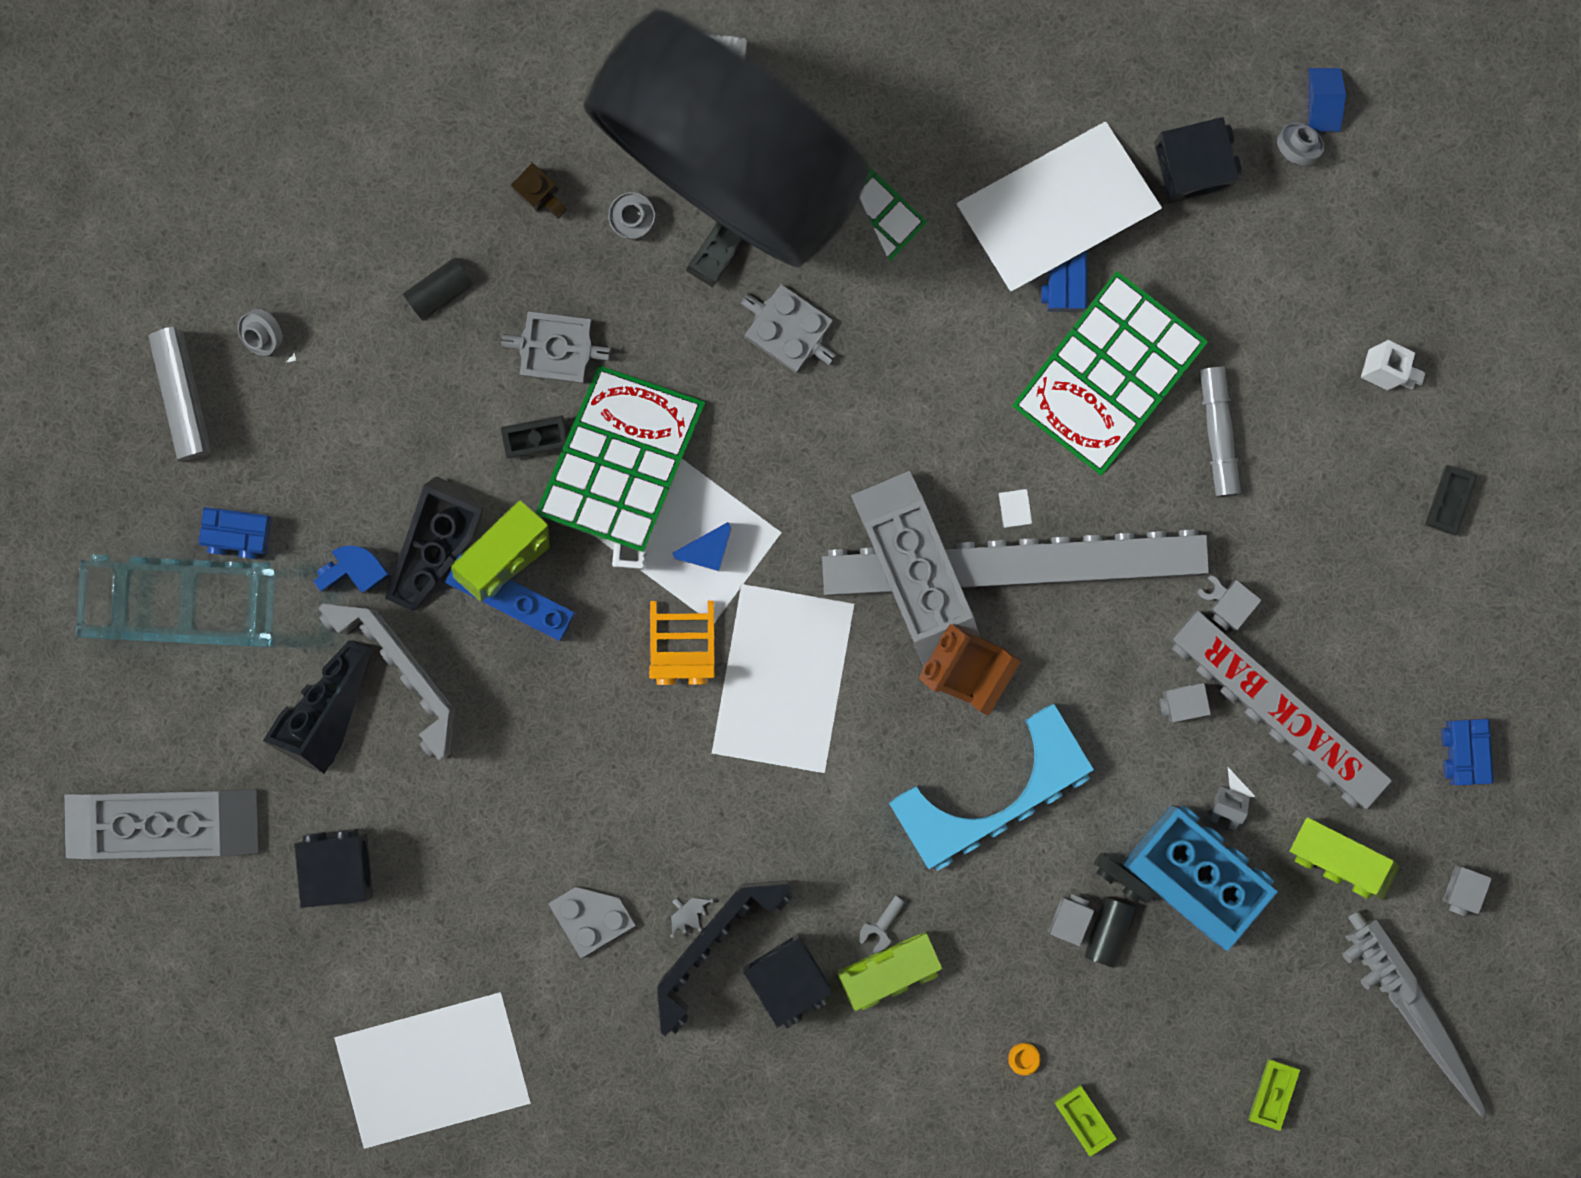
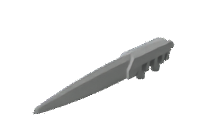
(1409, 998)

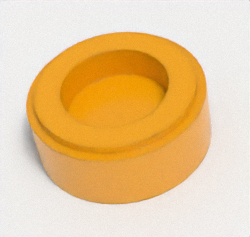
(1024, 1058)

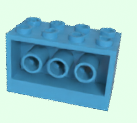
(1200, 898)

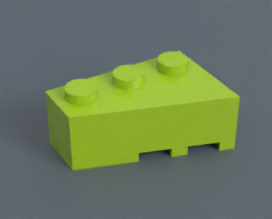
(502, 552)
(1344, 860)
(890, 971)

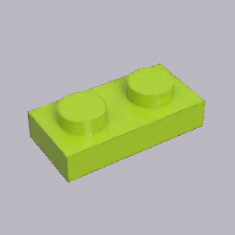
(1274, 1094)
(1085, 1120)

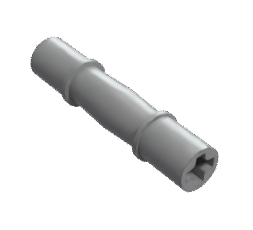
(1220, 431)

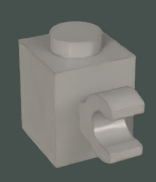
(1232, 603)

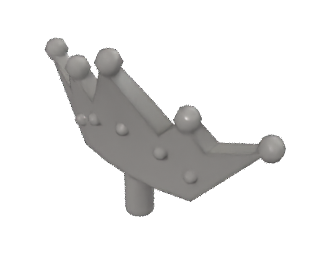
(688, 914)

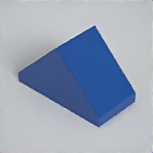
(1325, 99)
(706, 550)

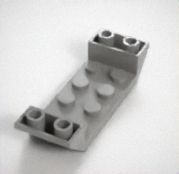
(914, 561)
(439, 735)
(161, 824)

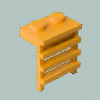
(671, 665)

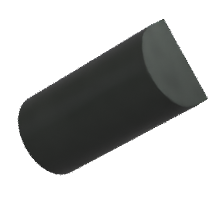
(437, 288)
(534, 436)
(1109, 932)

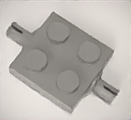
(788, 328)
(555, 347)

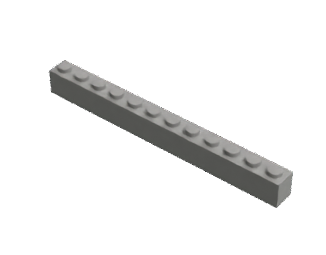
(1036, 562)

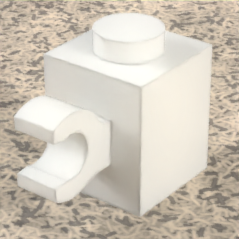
(1390, 366)

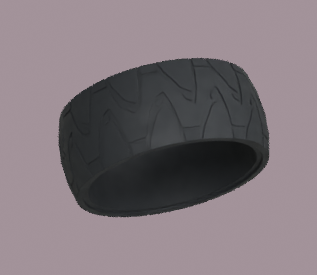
(727, 137)

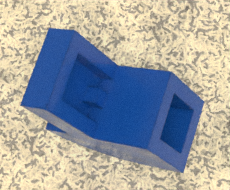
(357, 562)

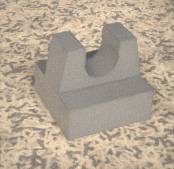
(1230, 805)

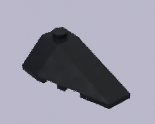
(437, 535)
(319, 722)

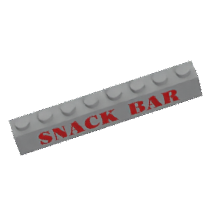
(1279, 710)

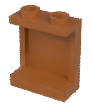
(969, 668)

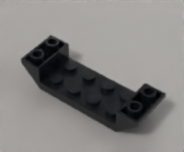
(673, 1009)

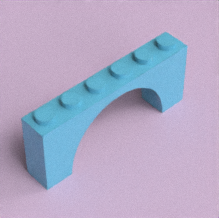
(1056, 765)

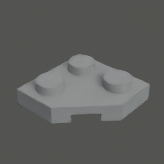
(590, 918)

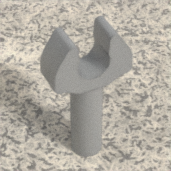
(882, 925)

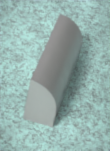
(179, 394)

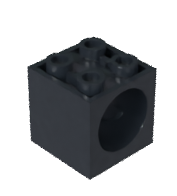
(1197, 159)
(333, 868)
(788, 982)

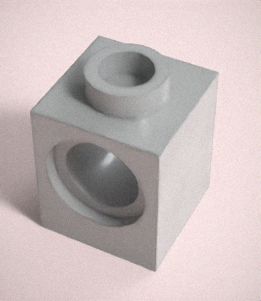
(1185, 702)
(1466, 891)
(1071, 919)

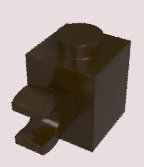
(538, 190)

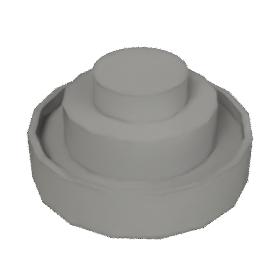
(1300, 144)
(631, 216)
(259, 332)

